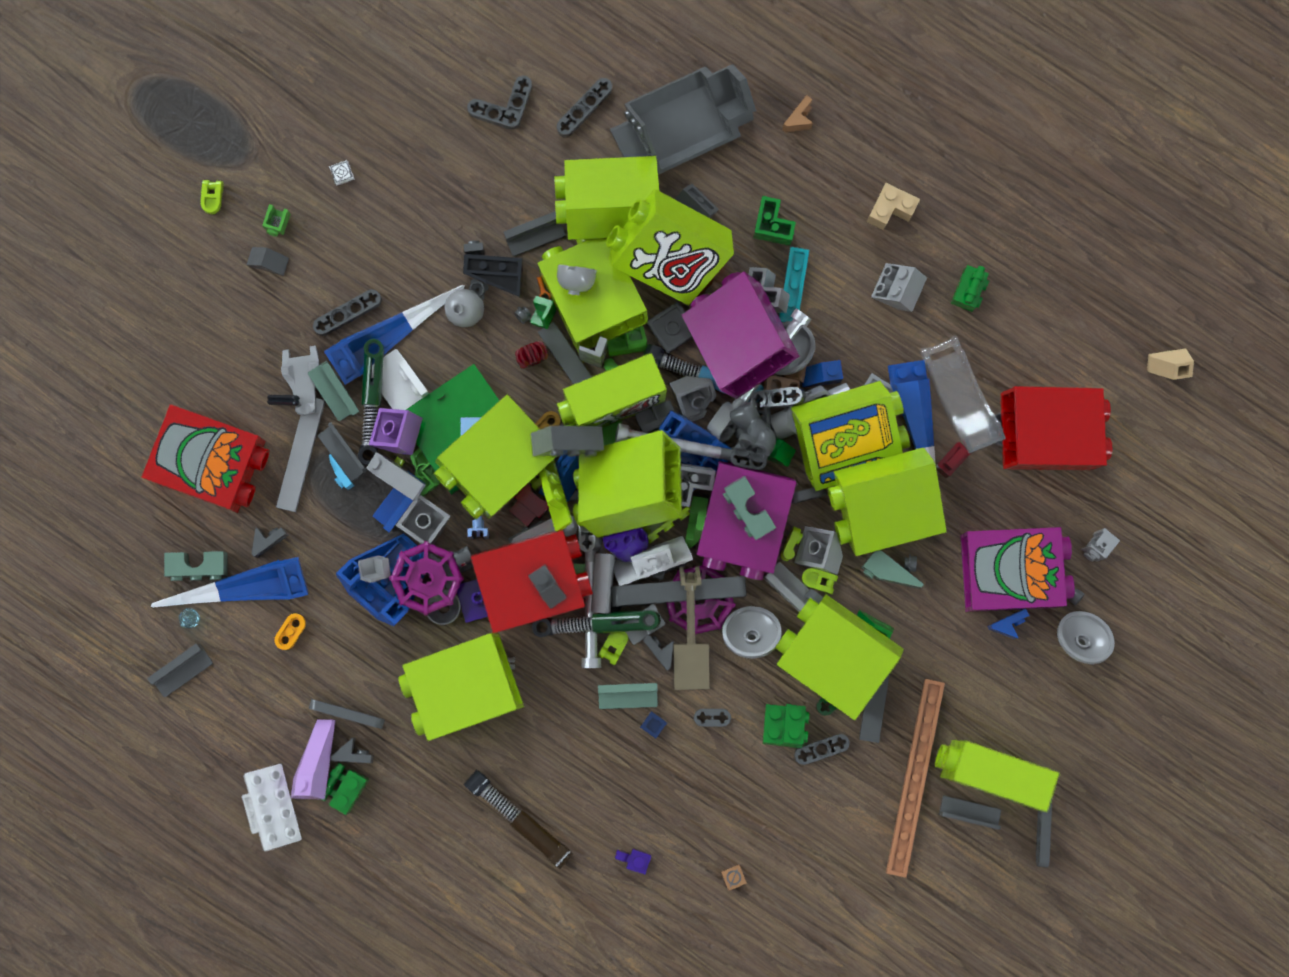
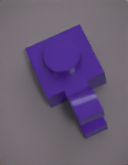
(637, 860)

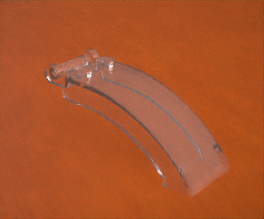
(962, 396)

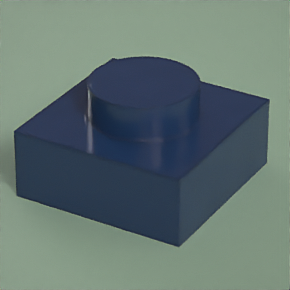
(653, 725)

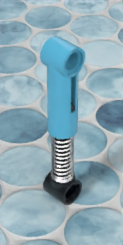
(684, 368)

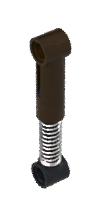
(523, 823)

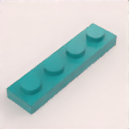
(794, 280)

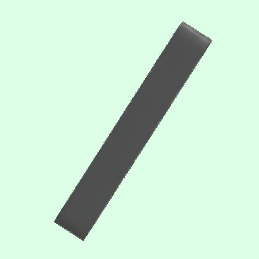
(673, 591)

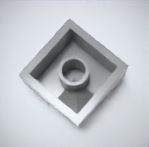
(423, 521)

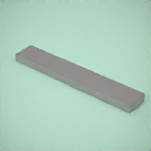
(300, 459)

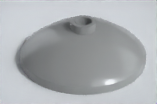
(805, 346)
(751, 623)
(1090, 631)

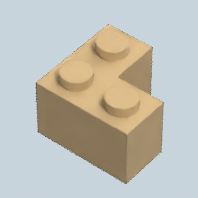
(892, 202)

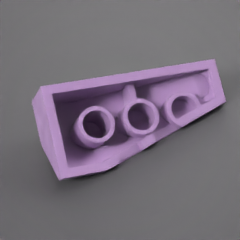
(313, 769)

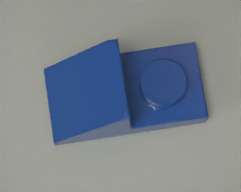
(1005, 625)

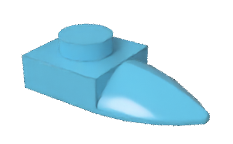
(342, 479)

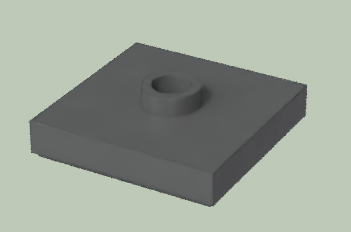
(670, 328)

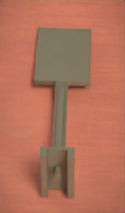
(692, 658)

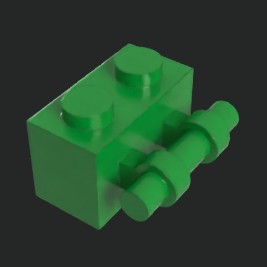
(970, 288)
(348, 791)

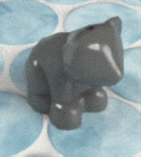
(760, 438)

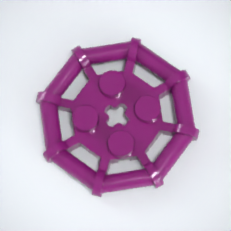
(415, 582)
(702, 610)

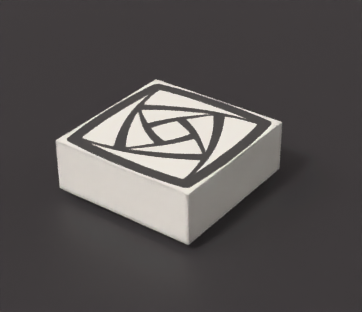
(341, 172)

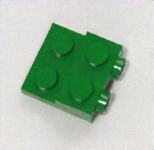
(785, 725)

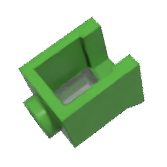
(276, 221)

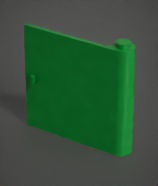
(441, 423)

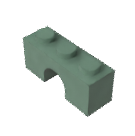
(758, 523)
(213, 566)

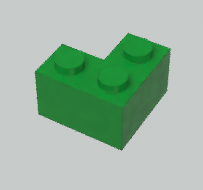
(770, 227)

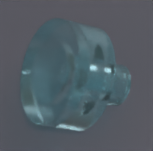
(189, 618)

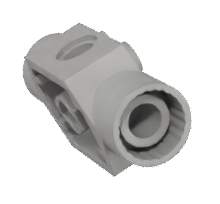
(783, 422)

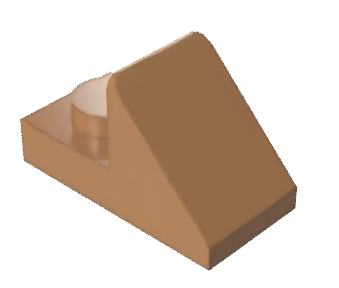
(796, 120)

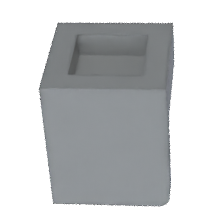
(374, 569)

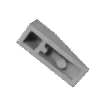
(395, 476)

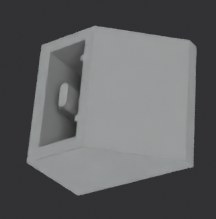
(899, 286)

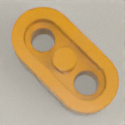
(288, 630)

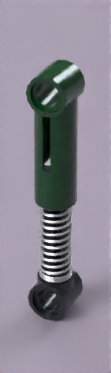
(371, 395)
(598, 623)

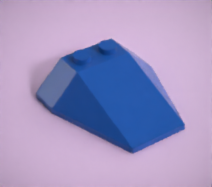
(682, 428)
(380, 596)

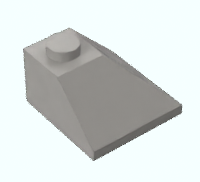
(820, 550)

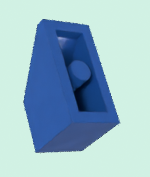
(823, 374)

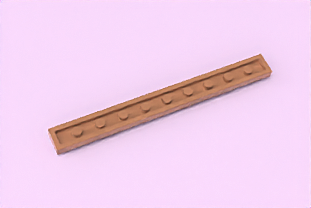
(915, 778)

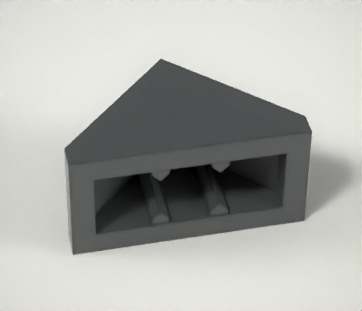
(268, 260)

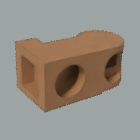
(776, 382)

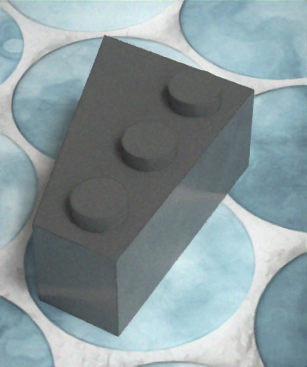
(567, 441)

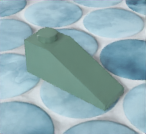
(886, 569)

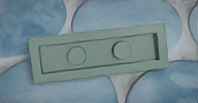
(333, 391)
(627, 696)

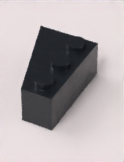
(496, 271)

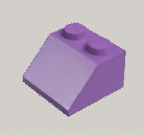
(396, 431)

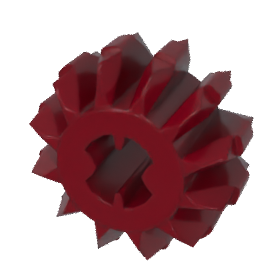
(531, 354)

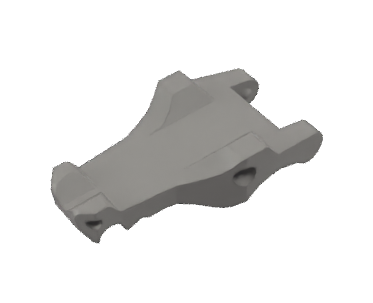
(295, 372)

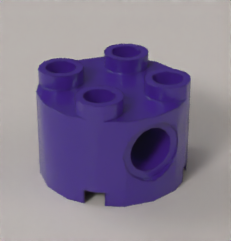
(626, 543)

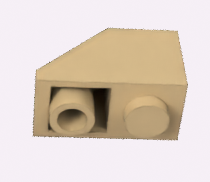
(1171, 364)

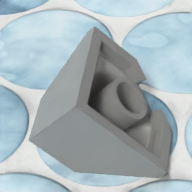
(693, 396)

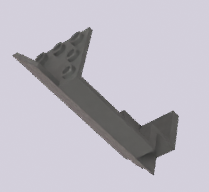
(686, 117)

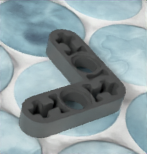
(509, 111)
(768, 400)

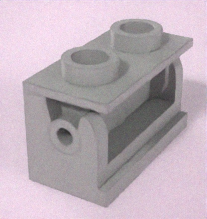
(1100, 545)

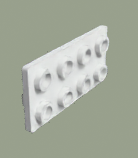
(399, 382)
(652, 561)
(270, 807)

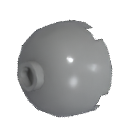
(575, 278)
(464, 308)

